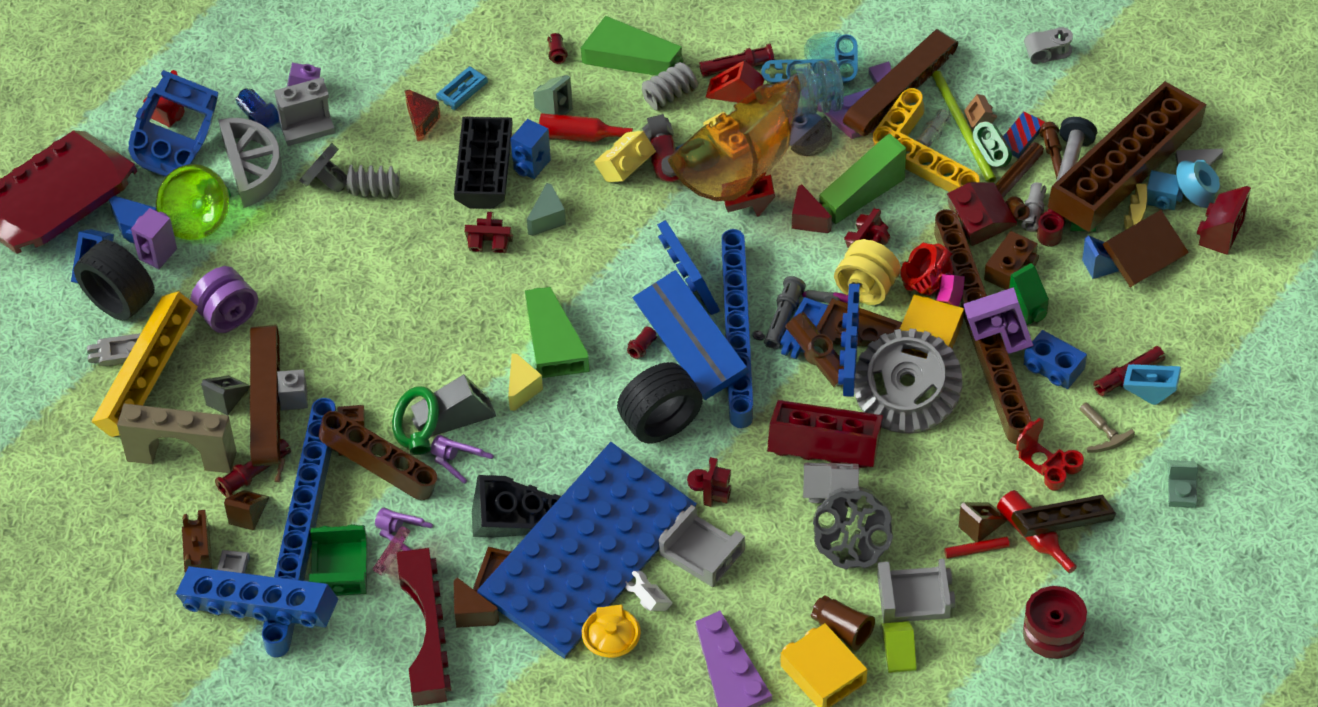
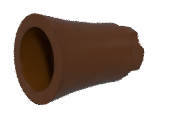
(847, 623)

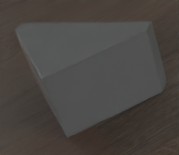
(223, 392)

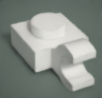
(650, 594)

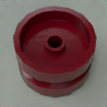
(1054, 622)

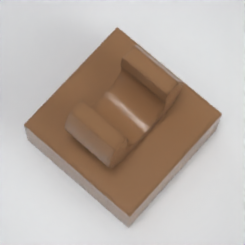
(979, 111)

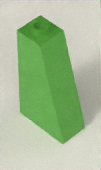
(629, 49)
(866, 179)
(554, 339)

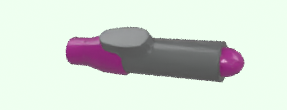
(825, 296)

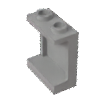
(304, 111)
(700, 547)
(915, 593)

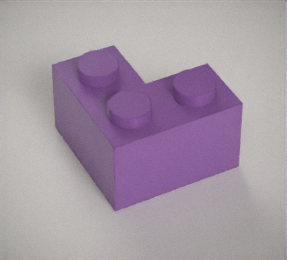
(999, 314)

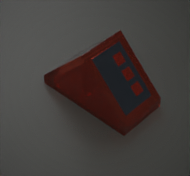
(423, 113)

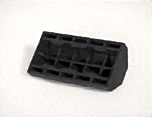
(483, 161)

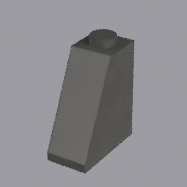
(459, 405)

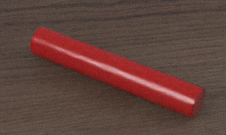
(976, 547)

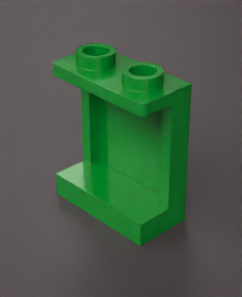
(340, 558)

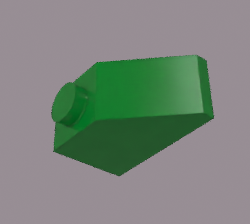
(1030, 293)

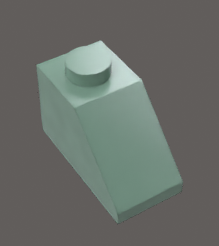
(554, 96)

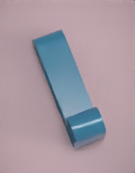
(841, 58)

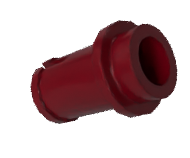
(557, 51)
(638, 347)

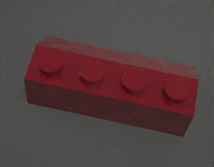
(824, 433)

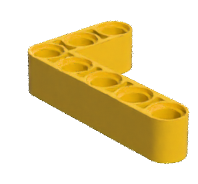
(920, 153)

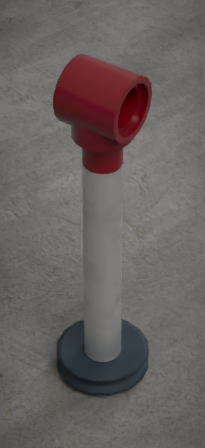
(1077, 133)

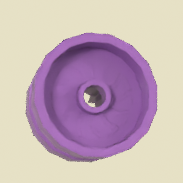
(224, 299)

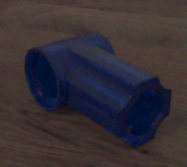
(257, 109)

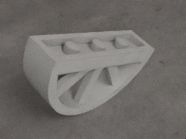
(248, 131)

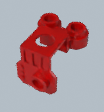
(1057, 463)

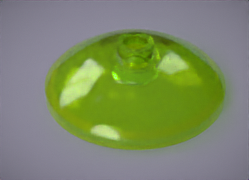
(179, 196)

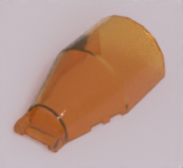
(741, 147)

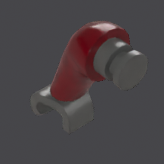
(661, 137)

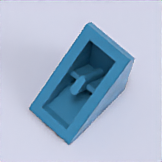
(1152, 381)

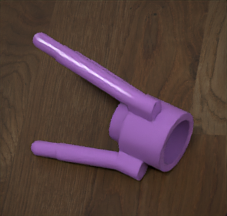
(447, 449)
(391, 521)

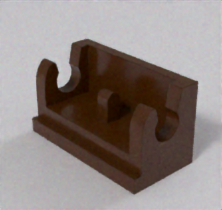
(196, 541)

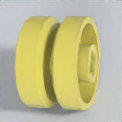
(871, 267)

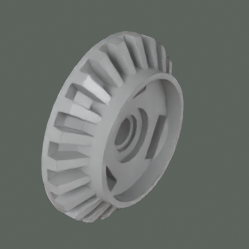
(898, 405)

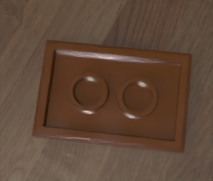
(1145, 248)

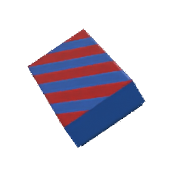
(1022, 133)

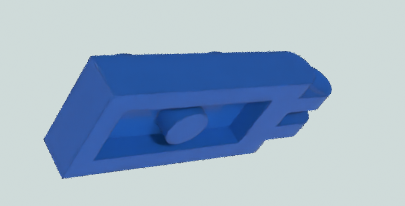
(814, 311)

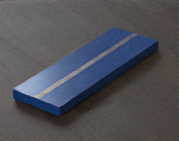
(690, 334)

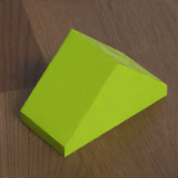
(899, 646)

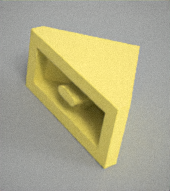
(523, 383)

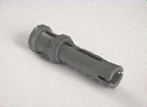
(787, 303)

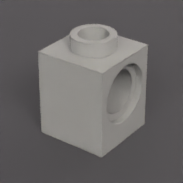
(292, 389)

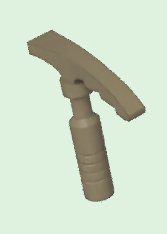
(1115, 439)

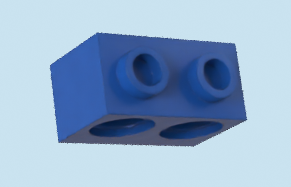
(1055, 359)

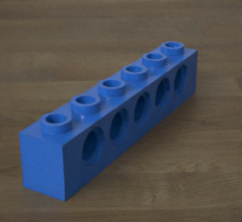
(257, 597)

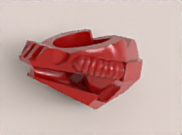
(925, 268)

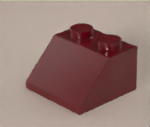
(980, 211)
(1224, 220)

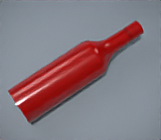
(579, 128)
(1043, 543)

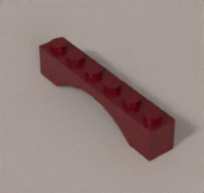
(426, 672)

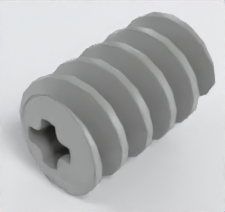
(667, 84)
(373, 181)

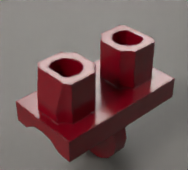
(869, 228)
(490, 230)
(712, 483)

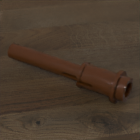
(1049, 132)

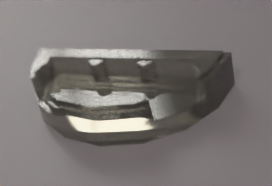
(815, 140)

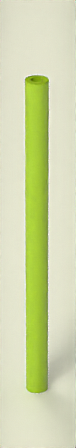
(963, 125)

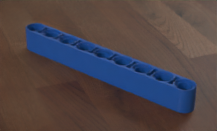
(737, 324)

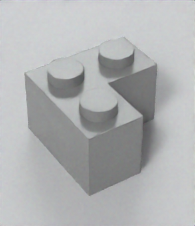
(826, 477)

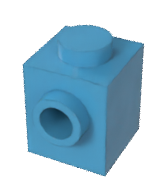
(1163, 190)

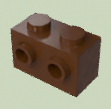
(1010, 257)

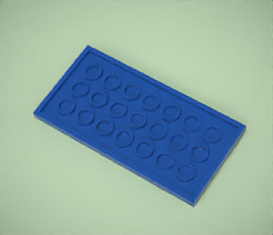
(585, 549)

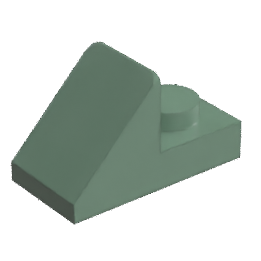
(1182, 483)

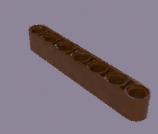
(907, 74)
(264, 397)

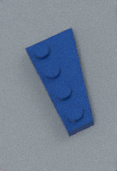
(686, 266)
(850, 341)

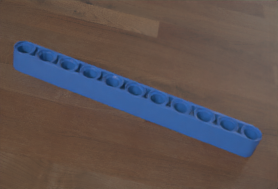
(301, 513)

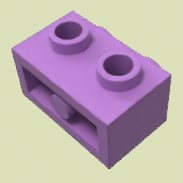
(154, 238)

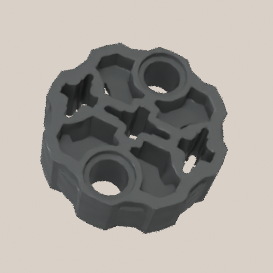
(828, 533)

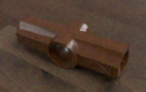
(809, 336)

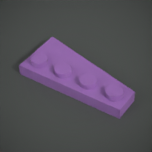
(728, 665)

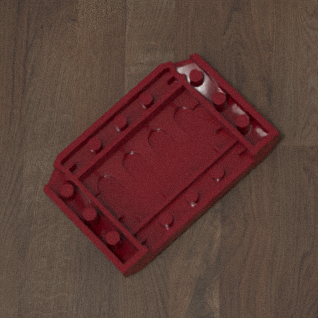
(59, 189)

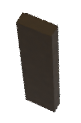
(1063, 515)

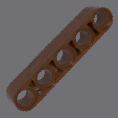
(369, 446)

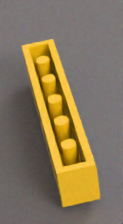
(146, 359)

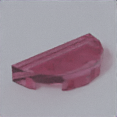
(389, 554)

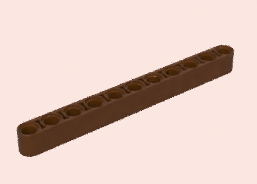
(991, 349)

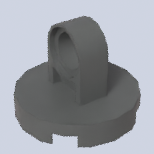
(326, 171)

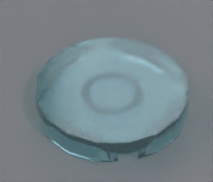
(823, 46)

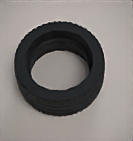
(114, 280)
(659, 402)

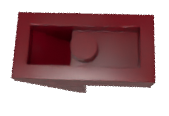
(758, 197)

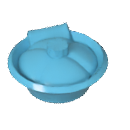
(1198, 182)

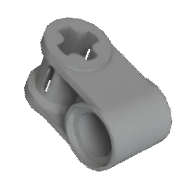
(1047, 46)

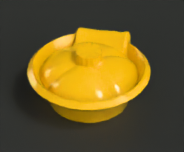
(611, 631)

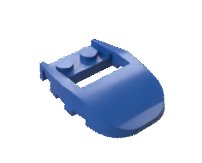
(160, 148)

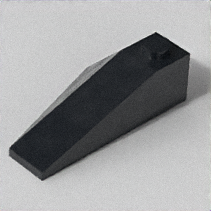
(507, 507)

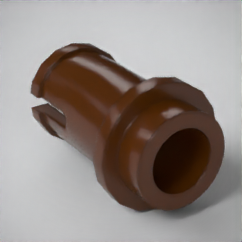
(1018, 208)

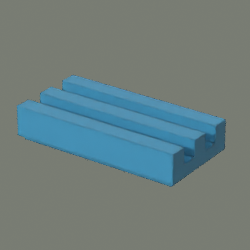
(465, 90)

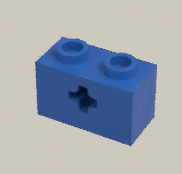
(530, 149)

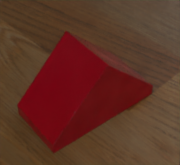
(809, 213)

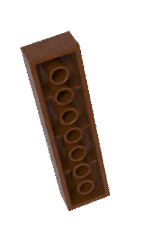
(1126, 156)

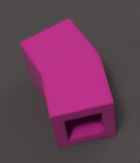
(951, 289)

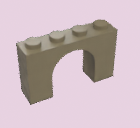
(207, 432)

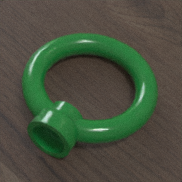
(418, 441)

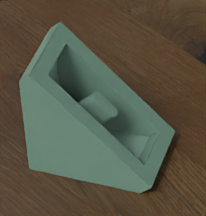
(546, 213)

